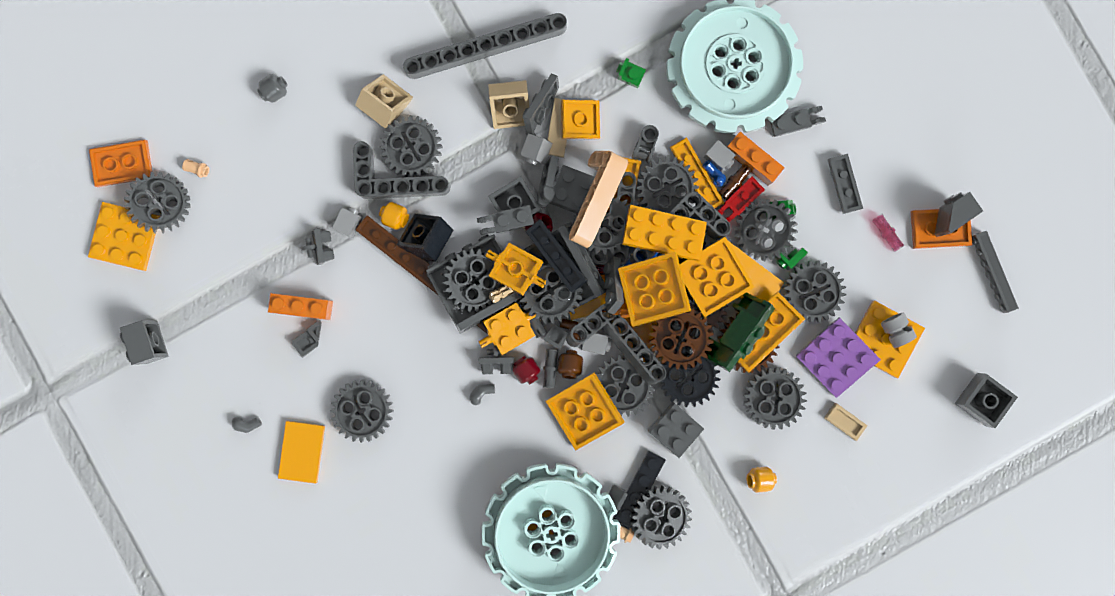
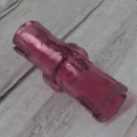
(888, 232)

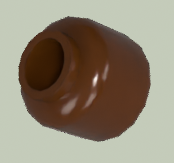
(570, 364)

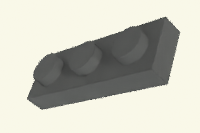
(845, 183)
(613, 285)

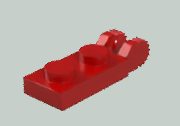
(742, 198)

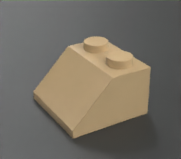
(383, 100)
(508, 103)

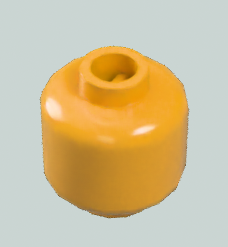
(394, 215)
(761, 479)

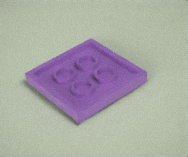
(838, 357)

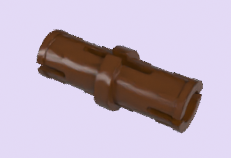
(735, 181)

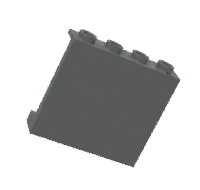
(591, 289)
(464, 319)

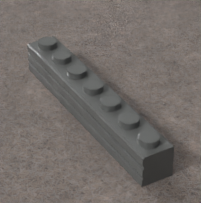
(994, 272)

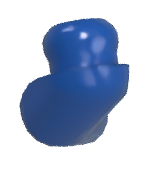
(716, 174)

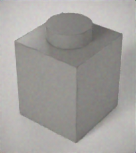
(536, 149)
(720, 156)
(347, 221)
(597, 344)

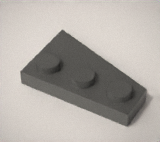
(534, 114)

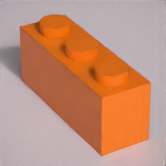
(760, 162)
(300, 306)

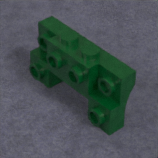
(742, 333)

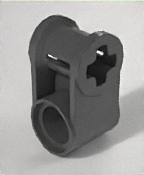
(645, 147)

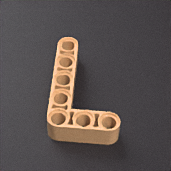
(610, 171)

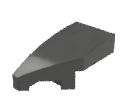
(308, 340)

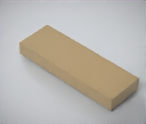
(555, 131)

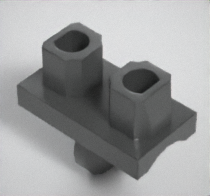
(318, 238)
(487, 363)

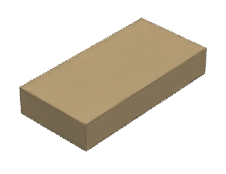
(845, 421)

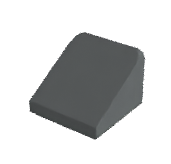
(618, 496)

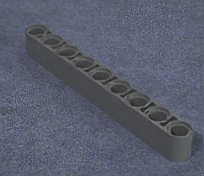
(491, 38)

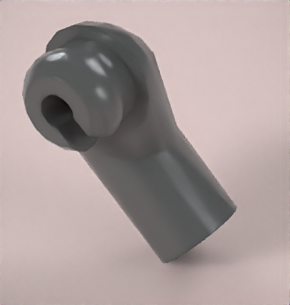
(479, 392)

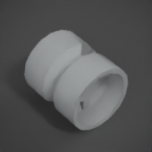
(898, 329)

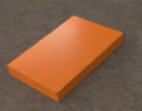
(120, 163)
(924, 227)

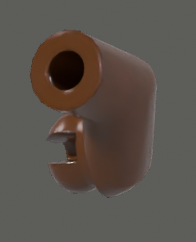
(569, 324)

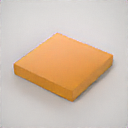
(580, 119)

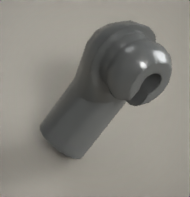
(242, 426)

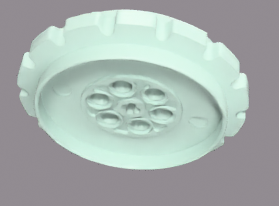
(758, 35)
(522, 504)

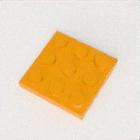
(120, 240)
(716, 277)
(654, 289)
(872, 334)
(585, 411)

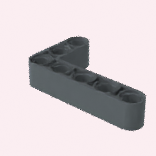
(393, 183)
(622, 190)
(693, 212)
(620, 340)

